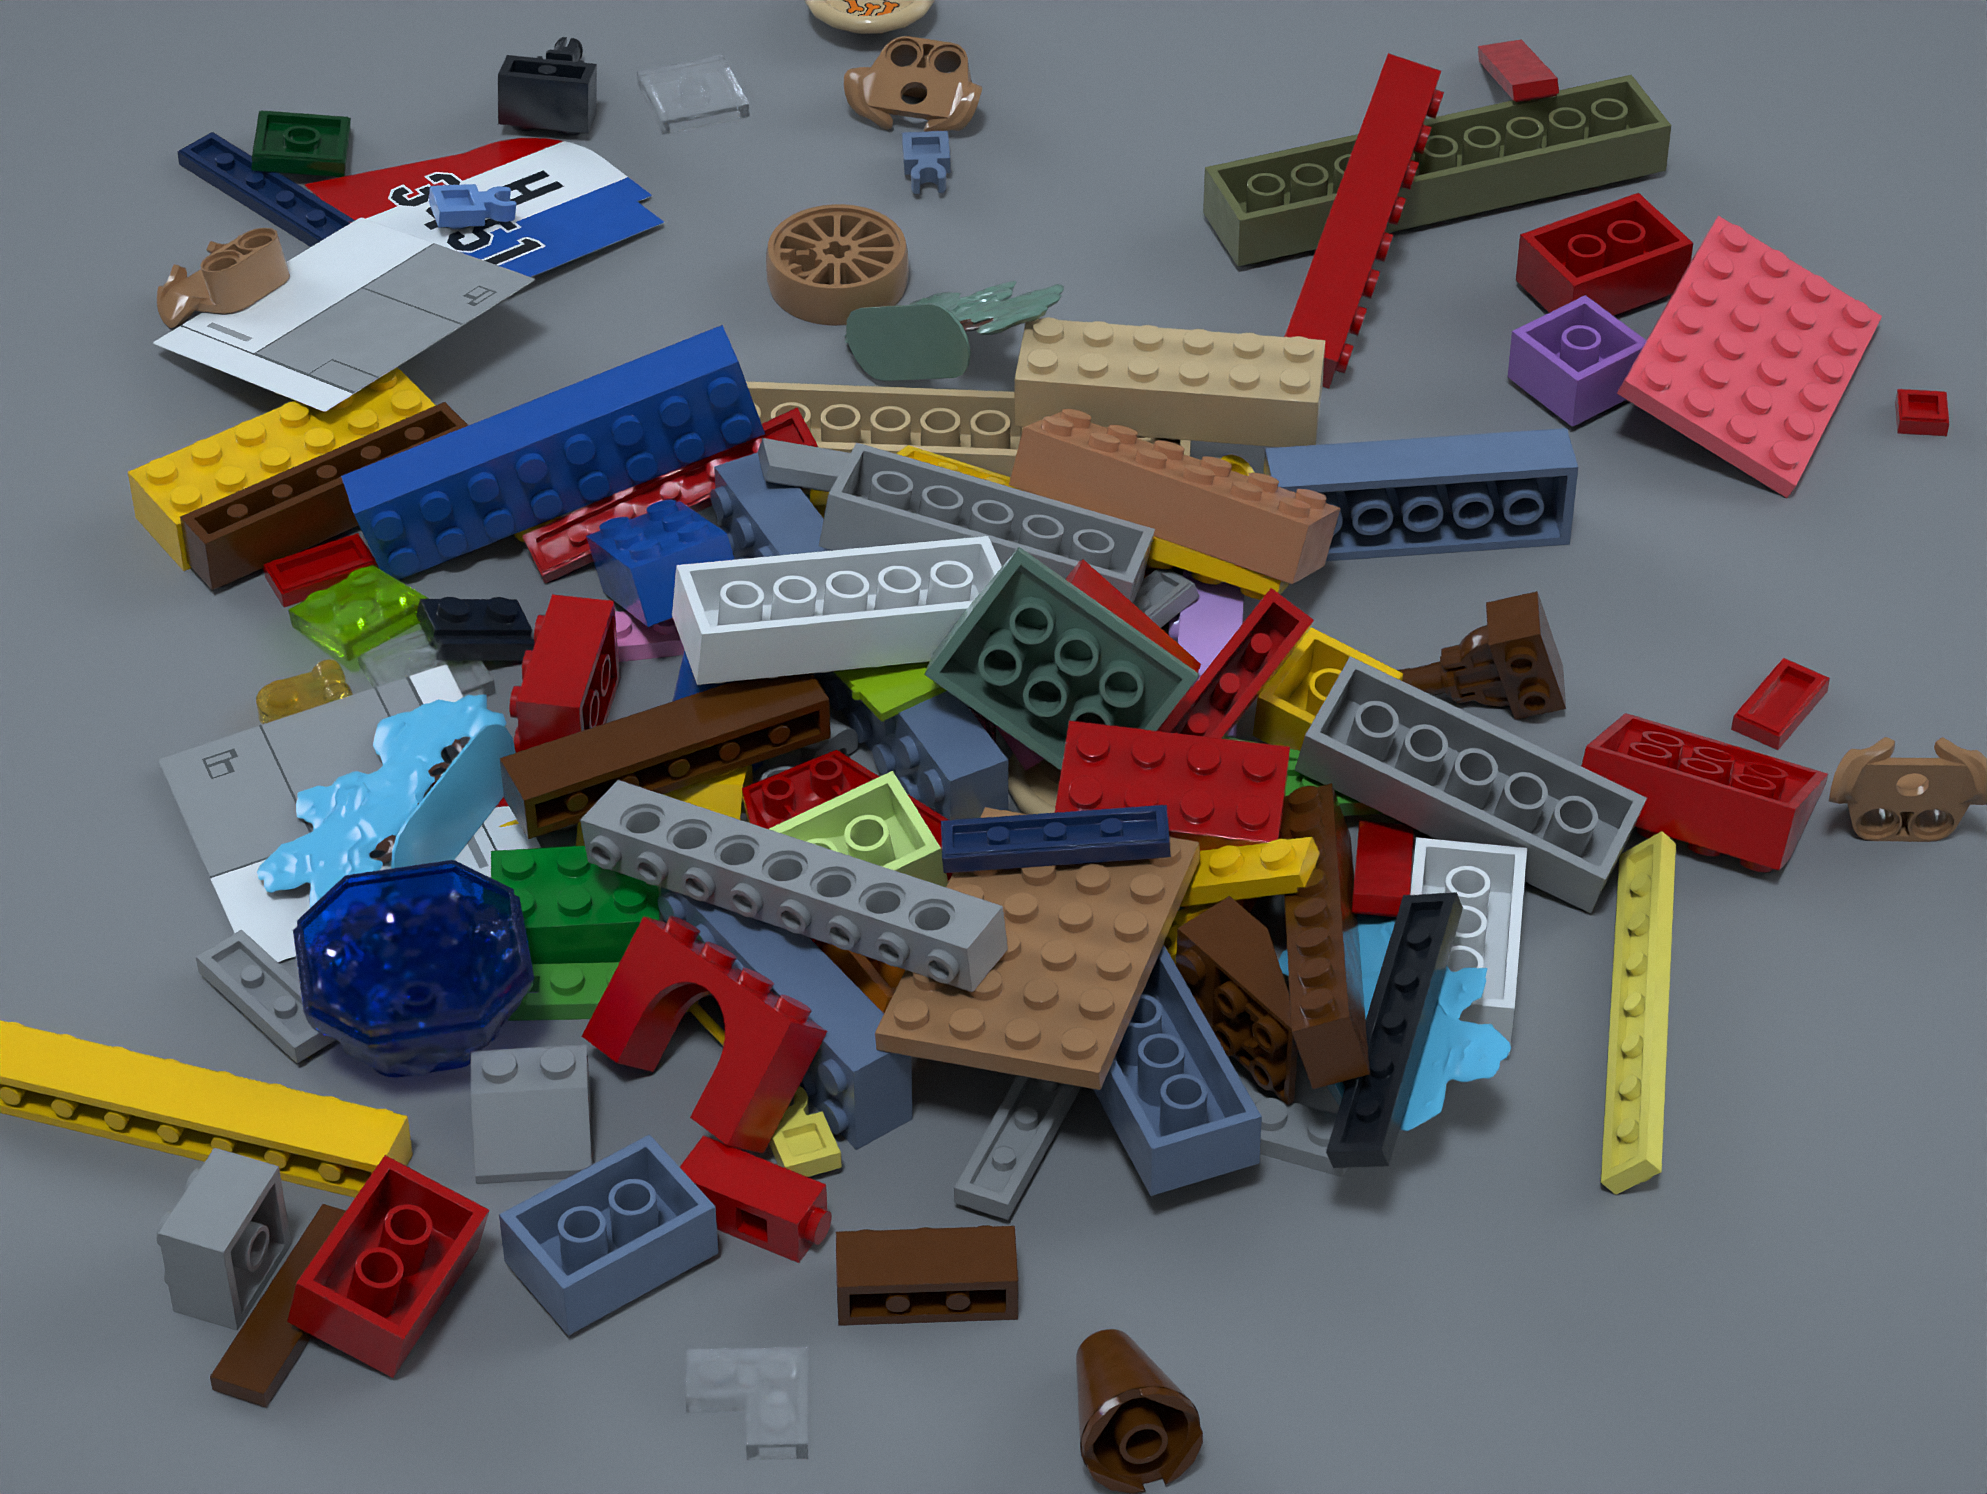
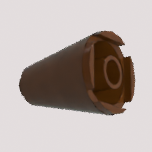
(1131, 1415)

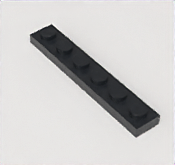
(1396, 1030)

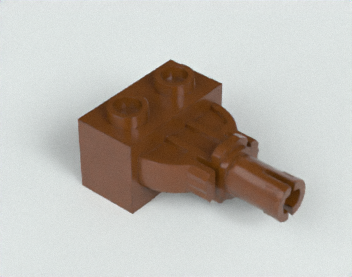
(1502, 662)

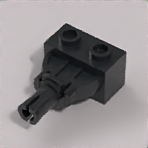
(550, 91)

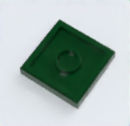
(301, 143)

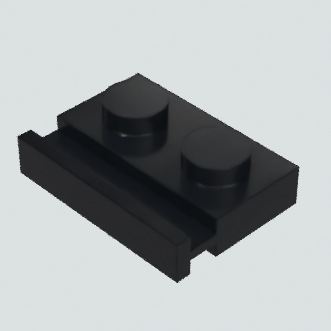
(475, 628)

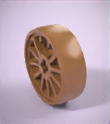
(835, 262)

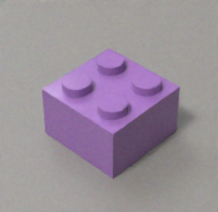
(1574, 359)

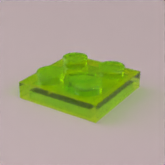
(357, 612)

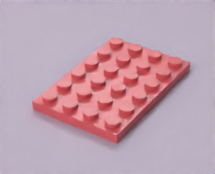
(1751, 356)

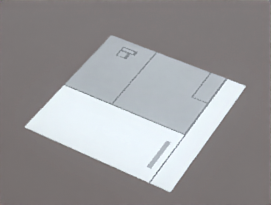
(347, 314)
(245, 787)

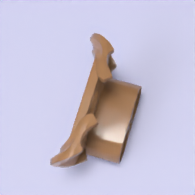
(916, 70)
(228, 278)
(1909, 795)

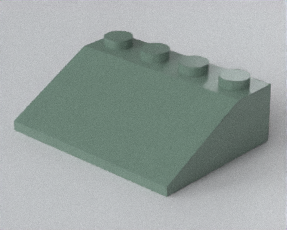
(1049, 655)

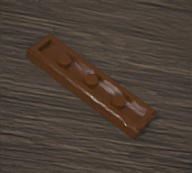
(267, 1342)

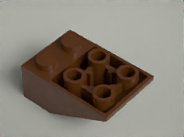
(1241, 992)

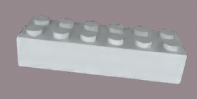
(826, 608)

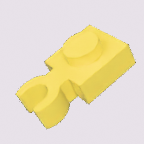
(805, 1140)

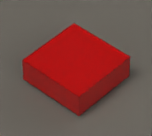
(1922, 412)

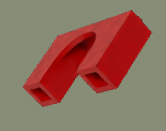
(765, 1040)

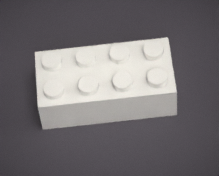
(1489, 930)

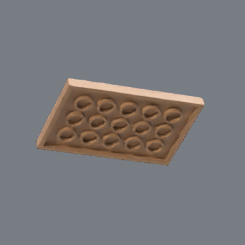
(1070, 974)

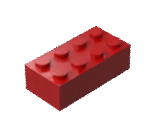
(1211, 786)

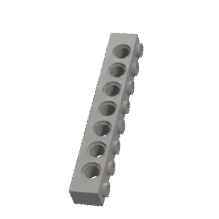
(796, 885)

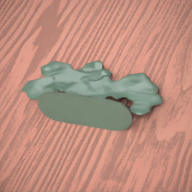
(930, 333)

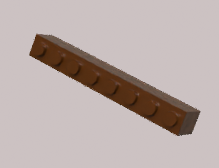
(1325, 944)

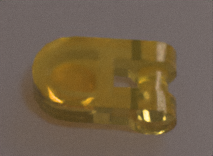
(302, 692)

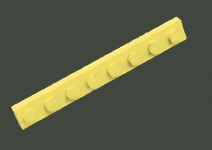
(1639, 1015)

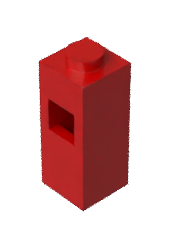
(760, 1199)

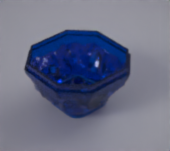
(413, 965)

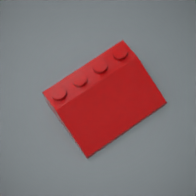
(1709, 790)

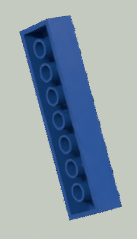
(553, 454)

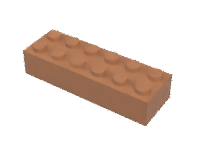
(1177, 495)

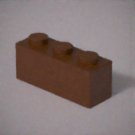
(926, 1275)

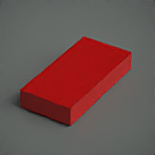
(317, 568)
(1780, 703)

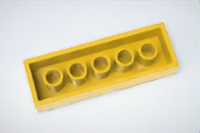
(258, 451)

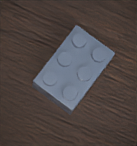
(609, 1234)

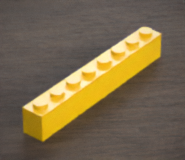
(194, 1109)

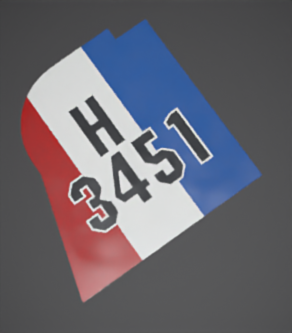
(562, 192)

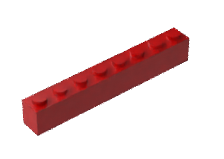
(1364, 207)

